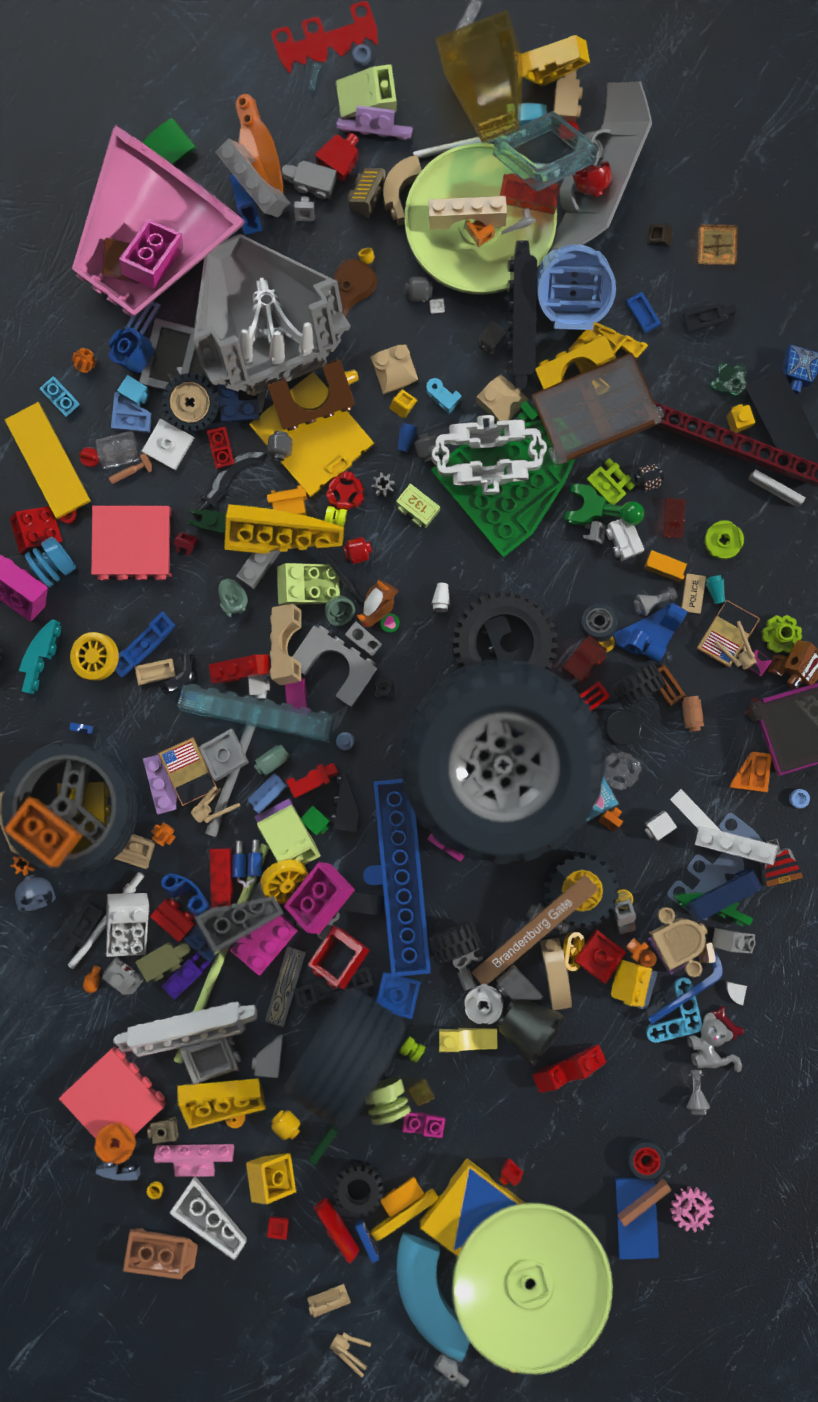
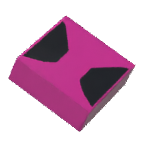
(762, 663)

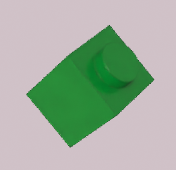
(315, 821)

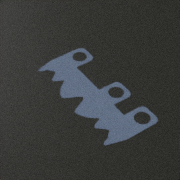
(726, 863)

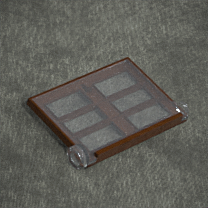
(596, 409)

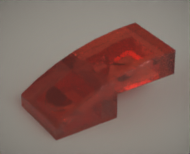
(674, 517)

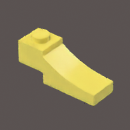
(467, 1039)

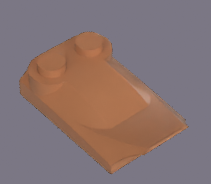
(159, 1254)

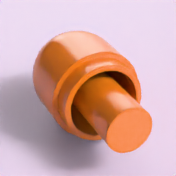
(92, 980)

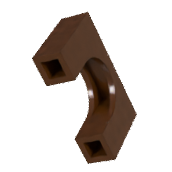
(338, 398)

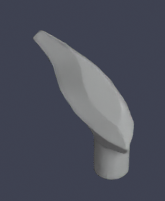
(525, 222)

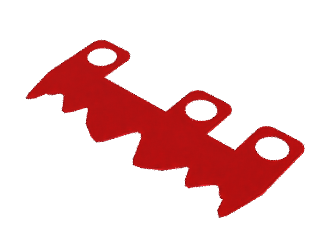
(317, 43)

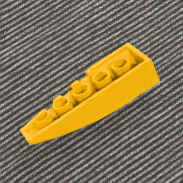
(270, 530)

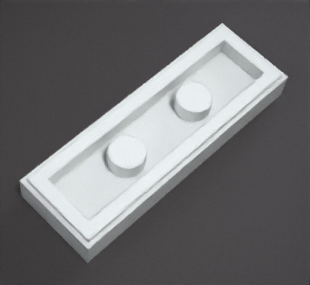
(776, 488)

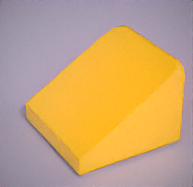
(402, 403)

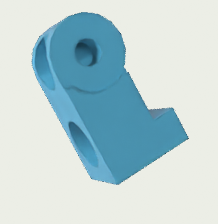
(442, 396)

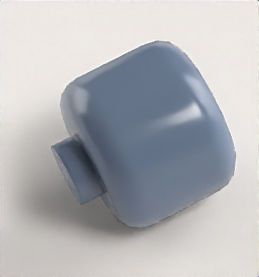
(345, 741)

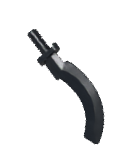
(226, 474)

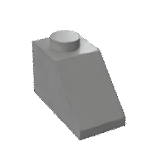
(269, 1059)

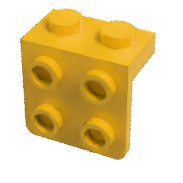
(631, 983)

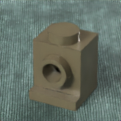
(169, 1126)

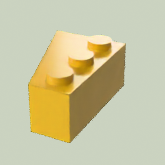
(554, 60)

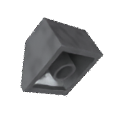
(516, 985)

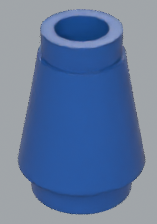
(406, 437)

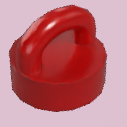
(89, 457)

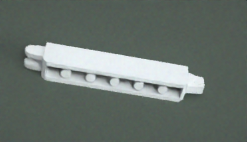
(186, 1029)

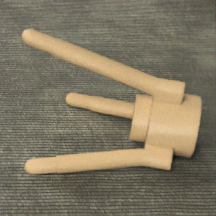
(746, 658)
(202, 810)
(340, 1347)

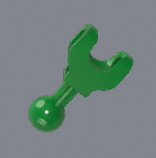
(596, 507)

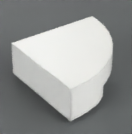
(736, 992)

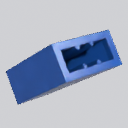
(246, 208)

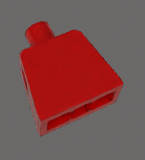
(339, 155)

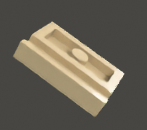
(137, 851)

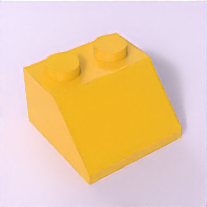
(270, 1178)

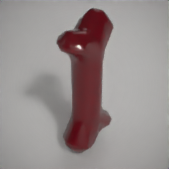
(720, 1015)

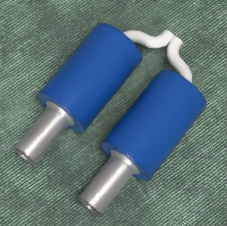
(255, 860)

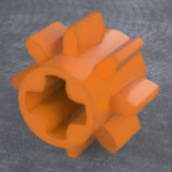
(84, 360)
(163, 834)
(17, 864)

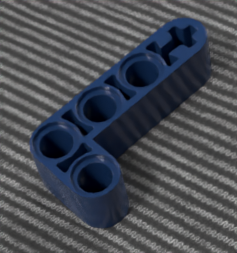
(741, 886)

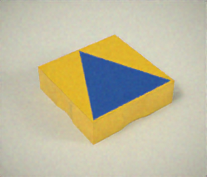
(464, 1205)

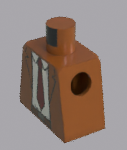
(802, 664)

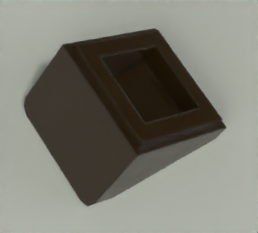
(660, 235)

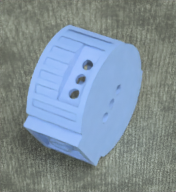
(593, 289)

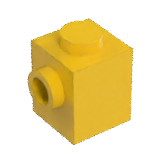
(740, 418)

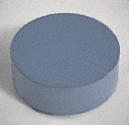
(361, 55)

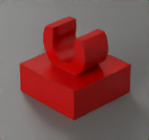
(510, 1173)

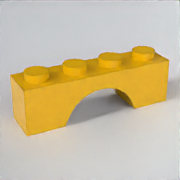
(597, 351)

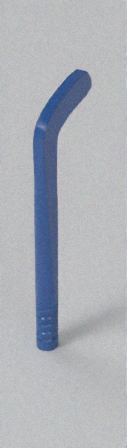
(716, 976)

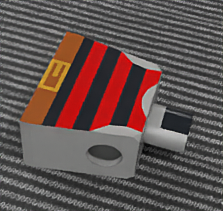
(783, 870)

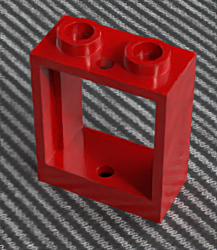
(325, 949)

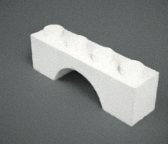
(736, 845)

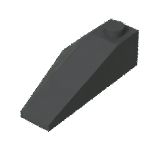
(231, 923)

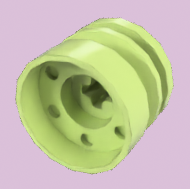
(387, 1104)

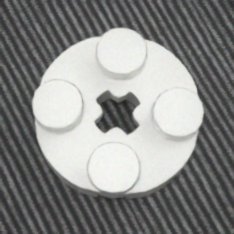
(484, 1014)

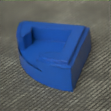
(81, 728)

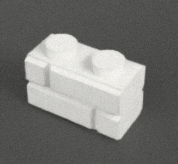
(625, 539)

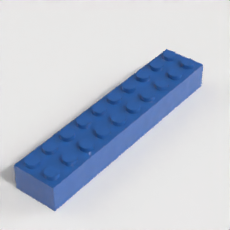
(401, 880)

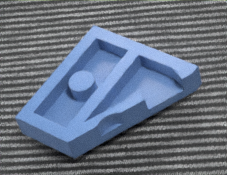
(129, 416)

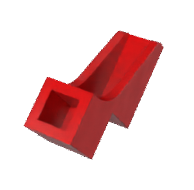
(571, 1069)

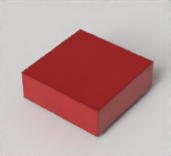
(277, 1227)

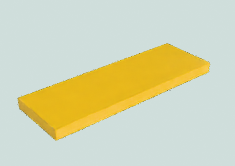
(47, 460)

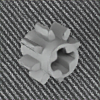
(378, 482)

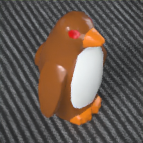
(378, 603)

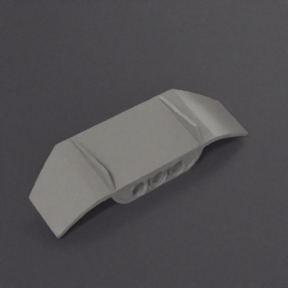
(619, 143)

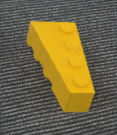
(219, 1101)

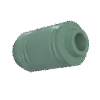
(271, 760)

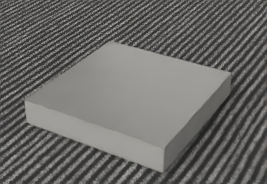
(223, 755)

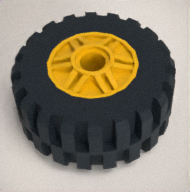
(568, 871)

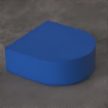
(373, 875)

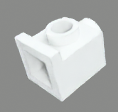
(258, 686)

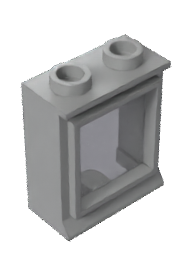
(210, 1058)

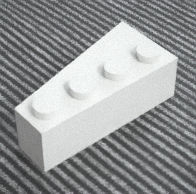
(207, 1218)

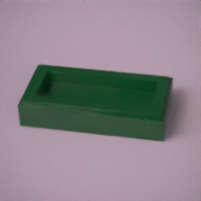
(323, 1144)

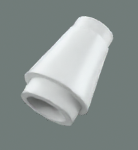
(441, 598)

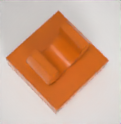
(610, 819)

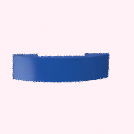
(144, 644)

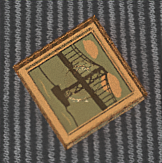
(717, 244)

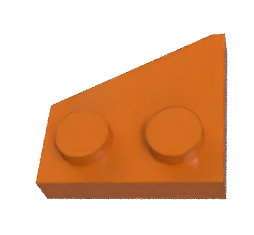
(753, 773)

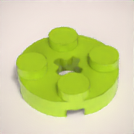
(730, 531)

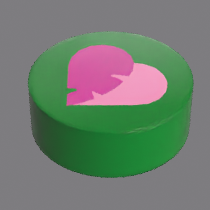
(390, 623)

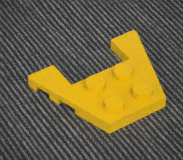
(616, 341)

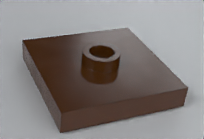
(112, 252)

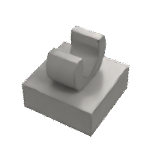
(304, 210)
(597, 532)

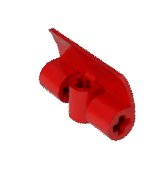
(336, 1229)

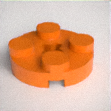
(104, 1139)

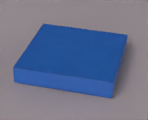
(398, 994)

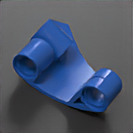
(651, 633)
(177, 885)

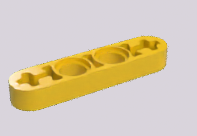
(397, 1220)

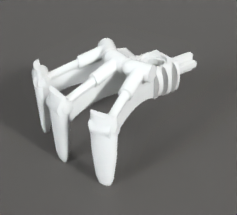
(267, 304)

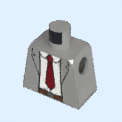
(122, 976)

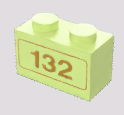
(417, 506)

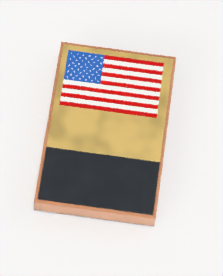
(726, 632)
(187, 771)

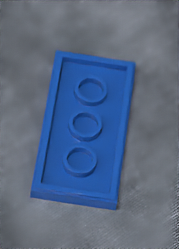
(640, 1236)

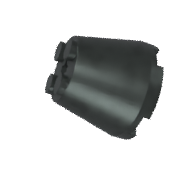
(529, 1028)

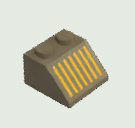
(367, 191)

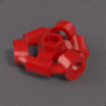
(345, 491)

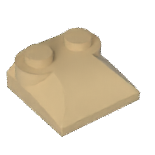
(394, 368)

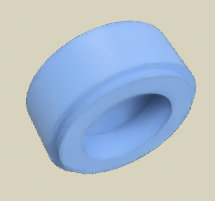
(799, 798)

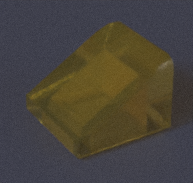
(421, 1092)

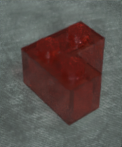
(584, 658)

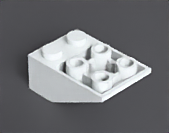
(126, 924)

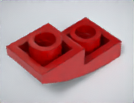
(220, 447)

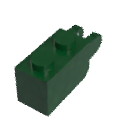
(211, 521)

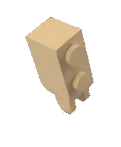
(566, 97)

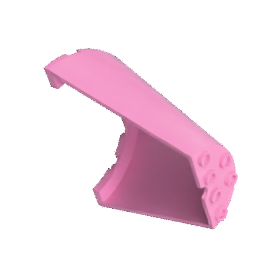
(139, 187)

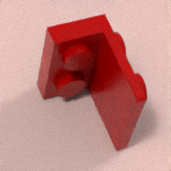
(34, 527)

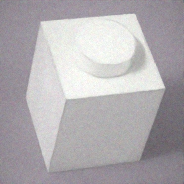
(659, 826)

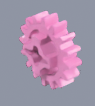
(700, 1209)

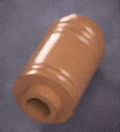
(692, 713)

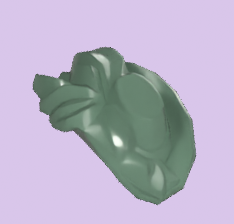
(232, 597)

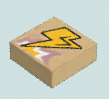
(707, 954)

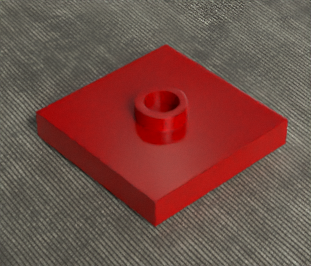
(600, 956)

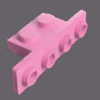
(194, 1159)

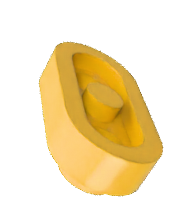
(573, 949)

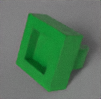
(528, 412)

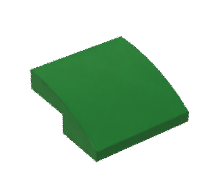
(170, 142)

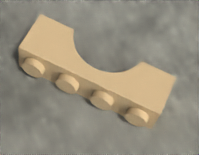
(484, 209)
(285, 622)

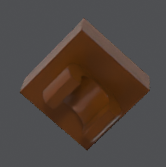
(777, 666)

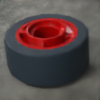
(653, 1166)

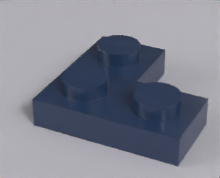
(235, 410)

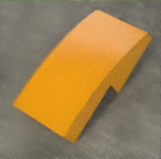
(401, 1197)

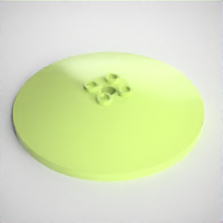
(451, 253)
(539, 1325)

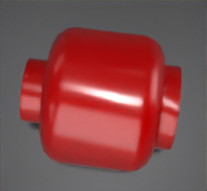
(357, 550)

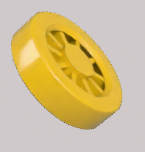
(94, 656)
(289, 878)

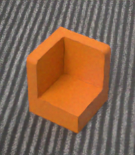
(480, 232)

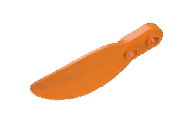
(258, 142)

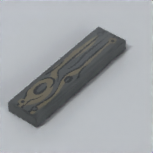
(284, 987)

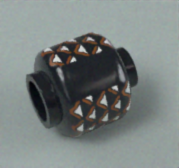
(648, 477)

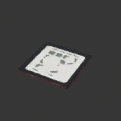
(437, 306)

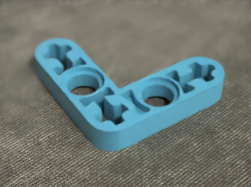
(682, 1021)

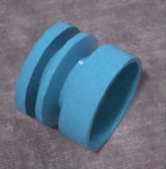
(50, 561)

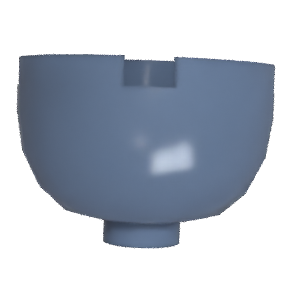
(33, 893)

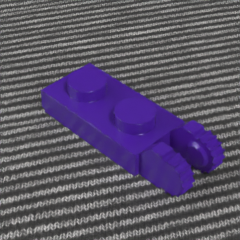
(184, 976)

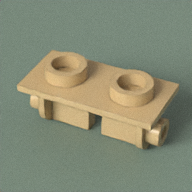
(328, 1300)

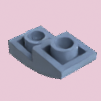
(113, 1171)

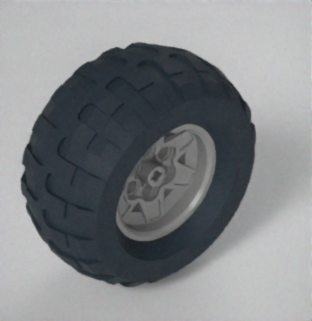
(511, 823)

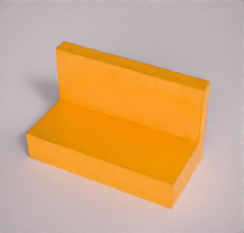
(665, 566)

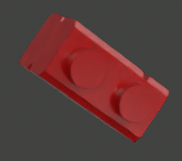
(173, 919)

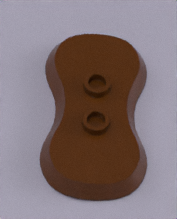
(355, 282)

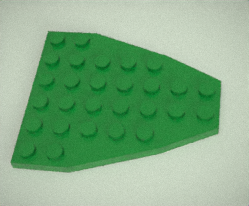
(519, 507)

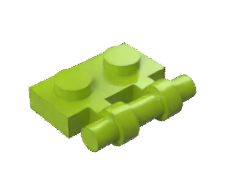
(606, 486)

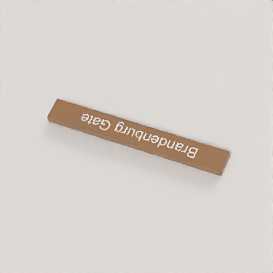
(535, 930)

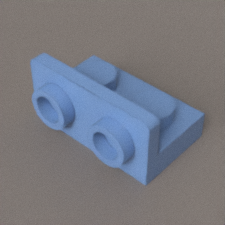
(267, 793)

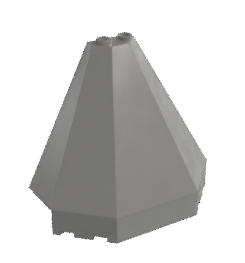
(227, 309)

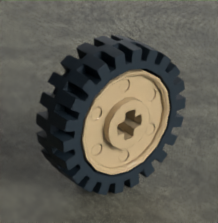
(176, 401)

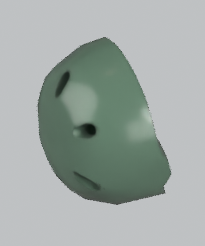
(336, 607)

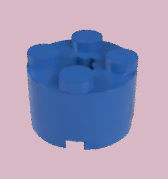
(130, 349)

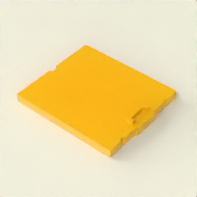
(320, 447)

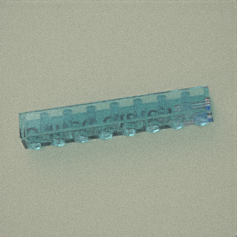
(256, 713)

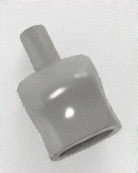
(449, 1369)

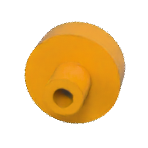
(237, 1122)

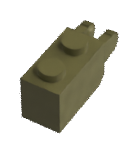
(162, 959)

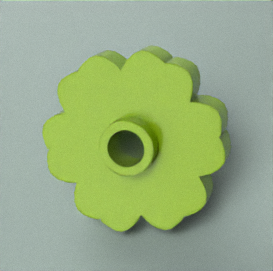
(773, 636)

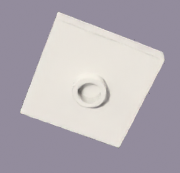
(168, 444)

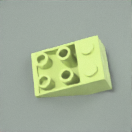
(367, 88)
(306, 584)
(288, 836)

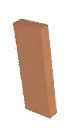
(644, 1202)

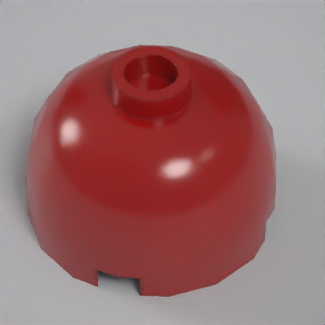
(593, 179)

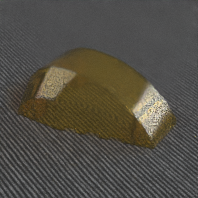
(485, 73)

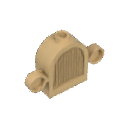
(679, 941)

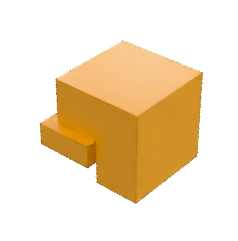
(289, 500)

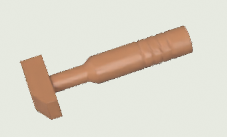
(132, 469)

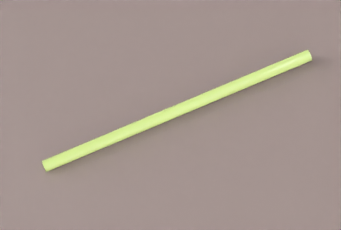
(220, 957)

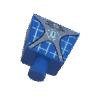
(800, 367)

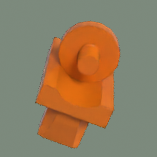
(642, 953)

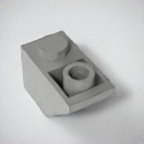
(733, 940)

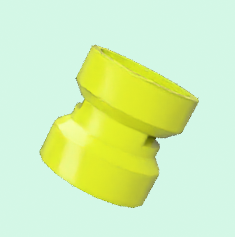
(340, 516)

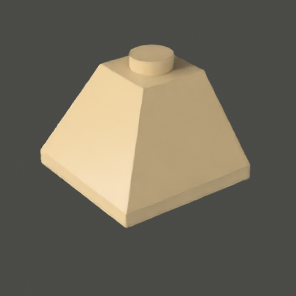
(501, 399)

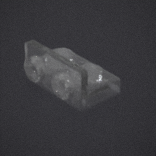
(117, 449)

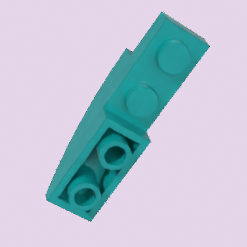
(41, 646)

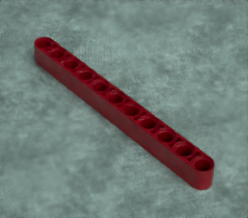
(735, 448)

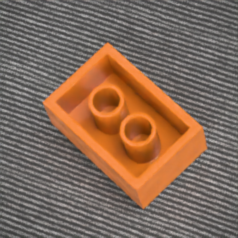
(43, 832)

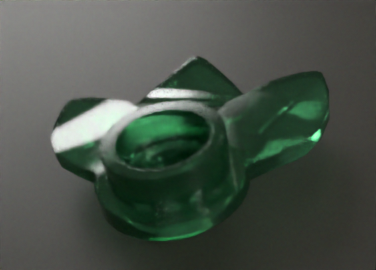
(728, 376)

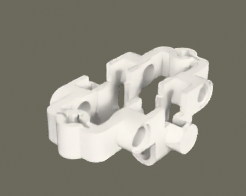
(489, 437)

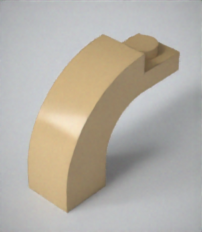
(398, 178)
(556, 974)

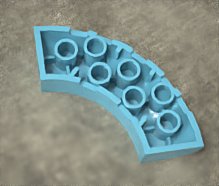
(423, 1297)

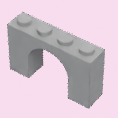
(240, 162)
(360, 672)

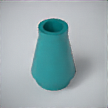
(716, 588)

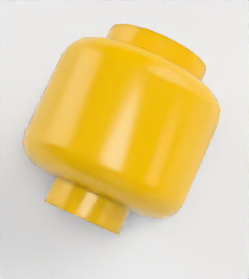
(285, 1125)

